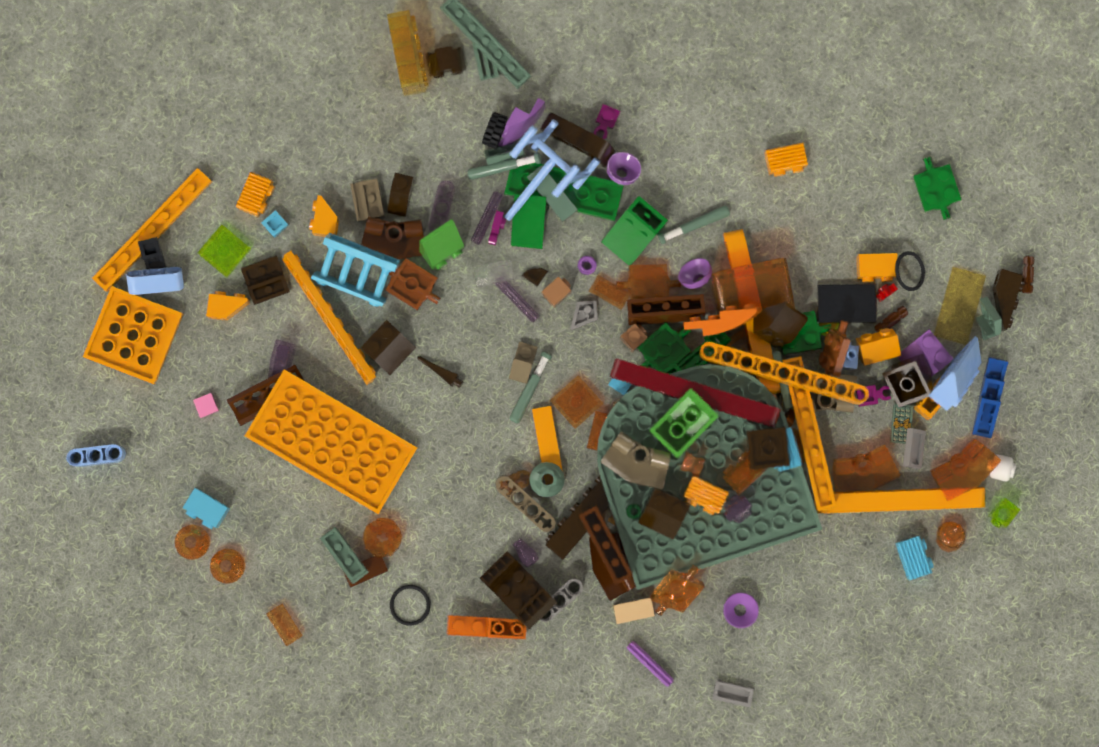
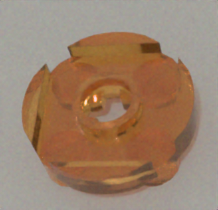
(387, 547)

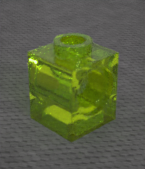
(1011, 510)

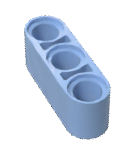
(155, 280)
(105, 455)

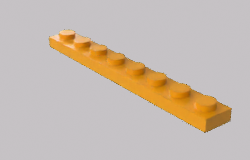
(153, 227)
(325, 310)
(811, 441)

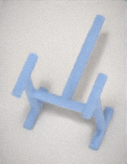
(572, 174)

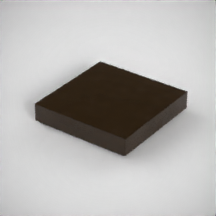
(768, 448)

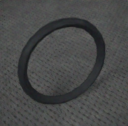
(922, 271)
(392, 605)

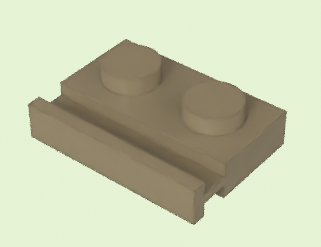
(367, 199)

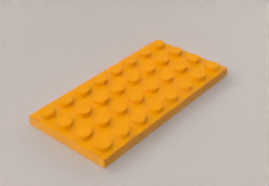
(330, 441)

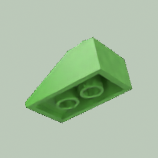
(441, 245)
(683, 423)

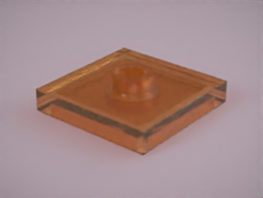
(576, 402)

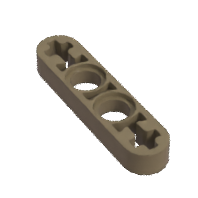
(525, 503)

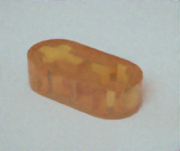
(516, 476)

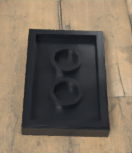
(846, 302)

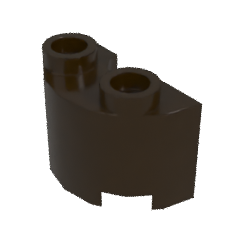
(445, 60)

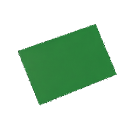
(529, 223)

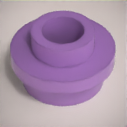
(591, 260)

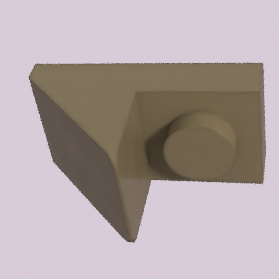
(523, 362)

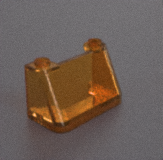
(757, 283)

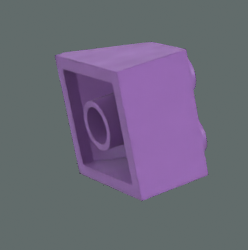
(931, 348)

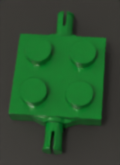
(937, 188)
(808, 337)
(664, 348)

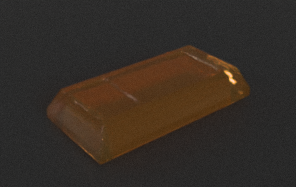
(607, 291)
(284, 624)

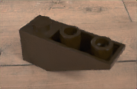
(1005, 293)

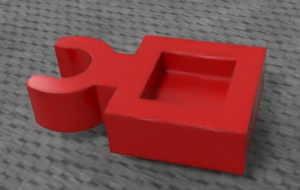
(886, 291)

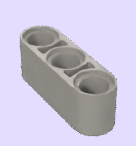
(569, 597)

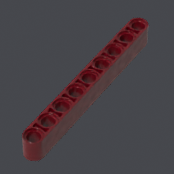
(677, 387)

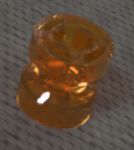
(687, 464)

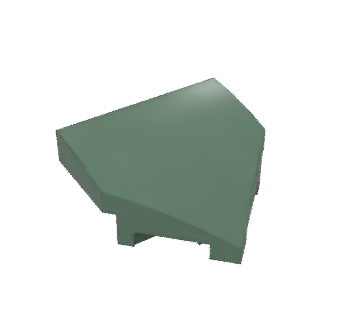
(990, 321)

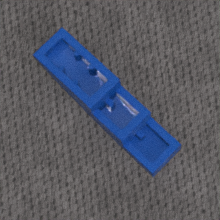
(989, 397)

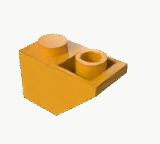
(324, 220)
(225, 307)

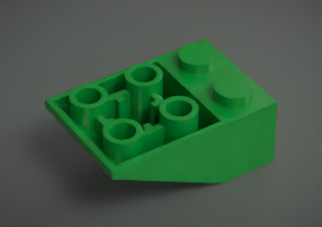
(634, 231)

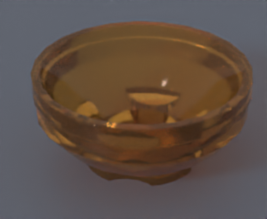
(202, 542)
(237, 568)

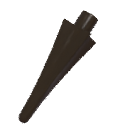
(450, 377)

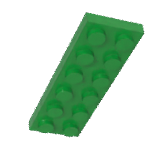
(594, 198)

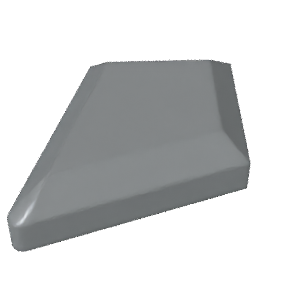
(584, 314)

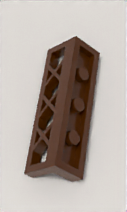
(249, 409)

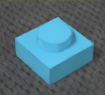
(275, 224)
(619, 386)

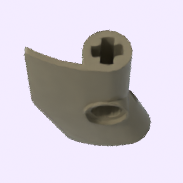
(835, 404)
(647, 472)

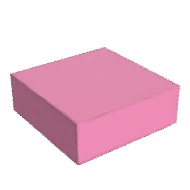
(206, 405)

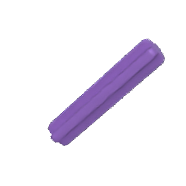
(650, 664)

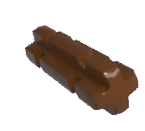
(1028, 274)
(892, 319)

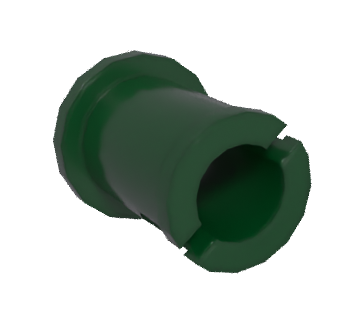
(628, 509)

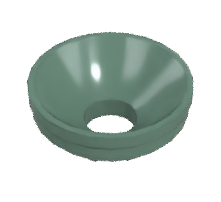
(536, 479)

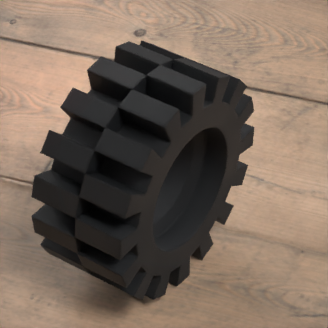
(494, 130)

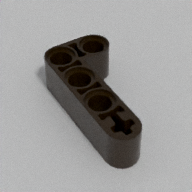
(580, 139)

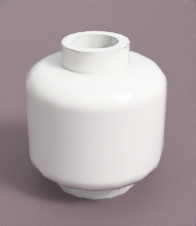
(1005, 469)

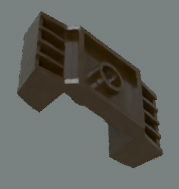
(518, 590)

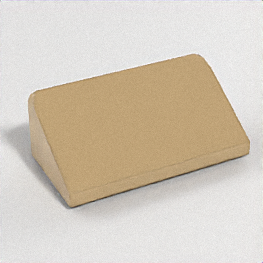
(633, 610)

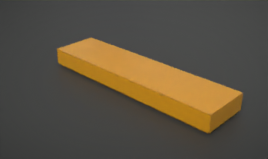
(546, 438)

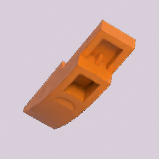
(729, 319)
(485, 627)

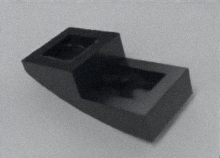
(152, 253)

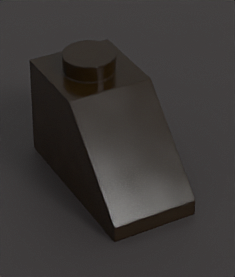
(400, 194)

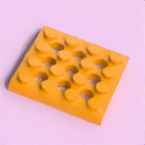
(138, 347)

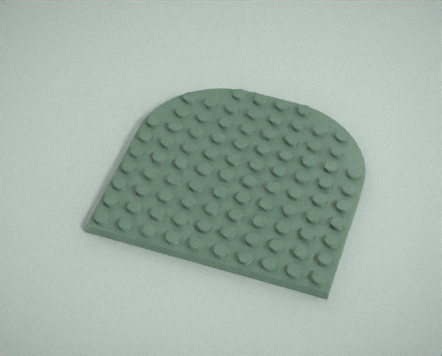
(779, 499)

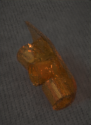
(977, 466)
(877, 472)

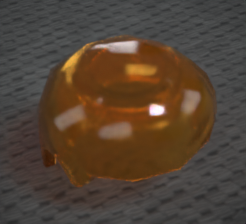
(950, 536)

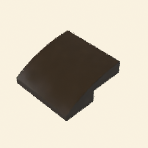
(265, 280)

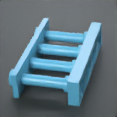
(369, 258)

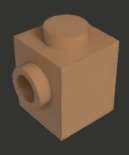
(557, 291)
(634, 337)

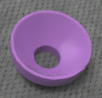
(627, 163)
(692, 271)
(751, 610)

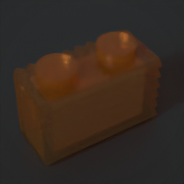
(740, 475)

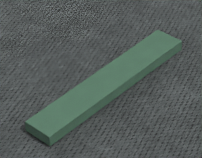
(485, 42)

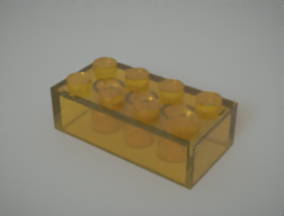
(406, 52)

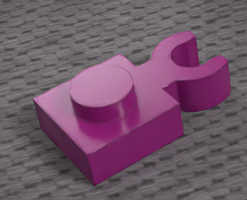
(606, 118)
(498, 223)
(873, 396)

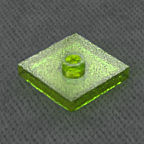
(224, 251)

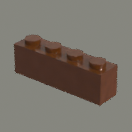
(665, 309)
(605, 545)

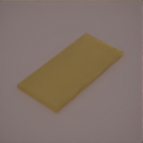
(959, 306)

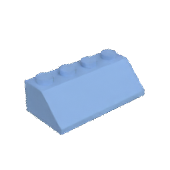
(958, 376)

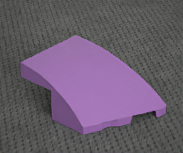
(520, 123)

